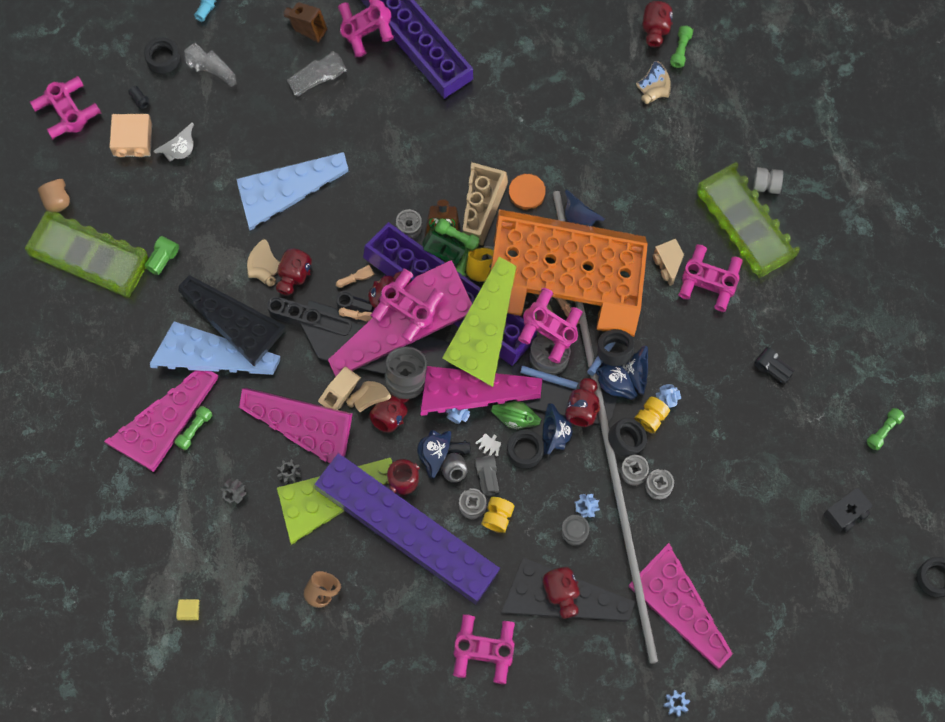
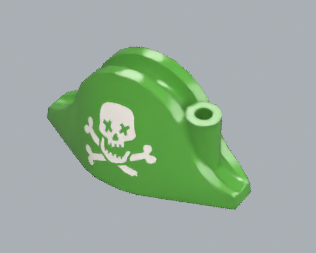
(516, 415)

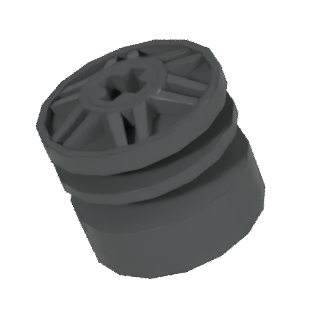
(405, 372)

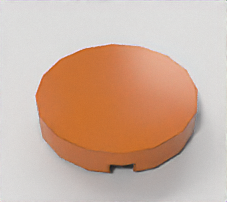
(527, 191)

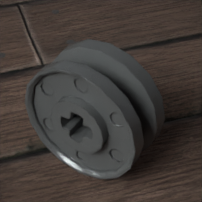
(539, 353)

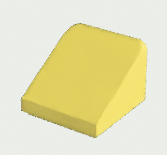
(188, 610)

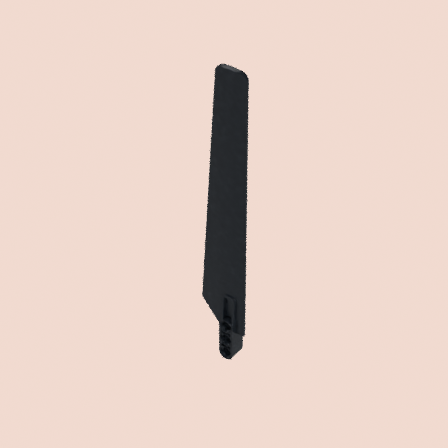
(333, 331)

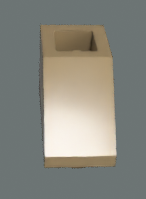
(669, 258)
(339, 389)

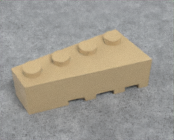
(483, 199)

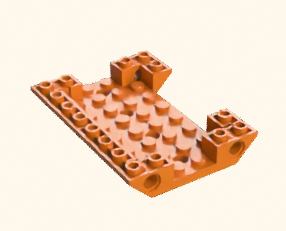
(571, 248)

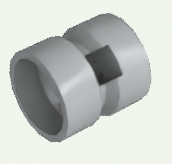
(768, 180)

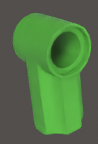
(163, 251)

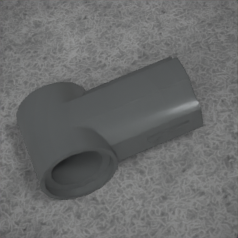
(487, 471)

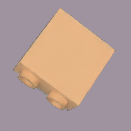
(131, 135)

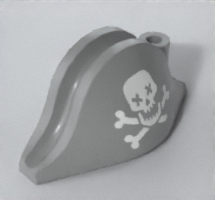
(179, 146)

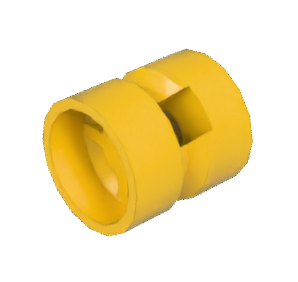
(653, 413)
(498, 513)

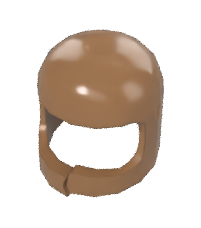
(54, 196)
(312, 589)

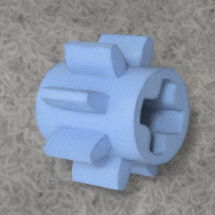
(669, 395)
(458, 415)
(587, 505)
(683, 702)

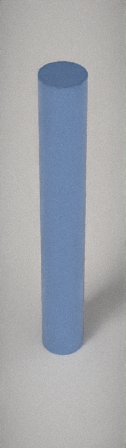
(597, 362)
(549, 377)

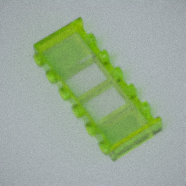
(746, 221)
(87, 253)

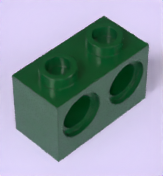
(443, 246)

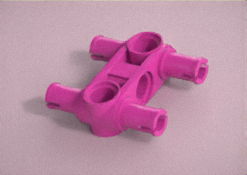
(365, 22)
(65, 107)
(710, 278)
(407, 305)
(550, 325)
(484, 649)

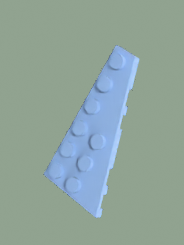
(283, 187)
(206, 352)

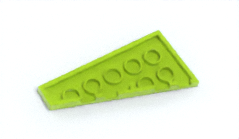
(481, 333)
(308, 509)

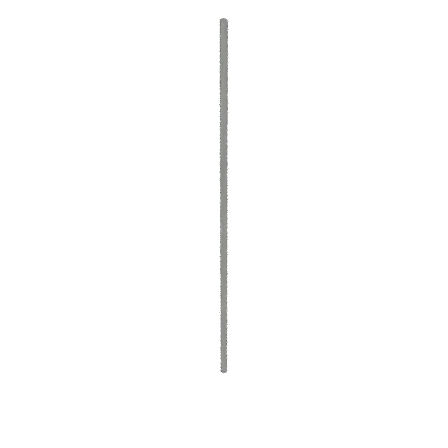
(614, 472)

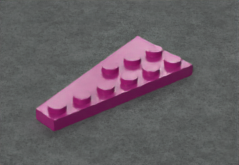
(460, 390)
(308, 425)
(156, 428)
(679, 604)

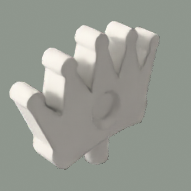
(489, 444)

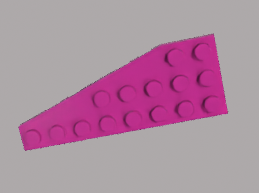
(382, 337)

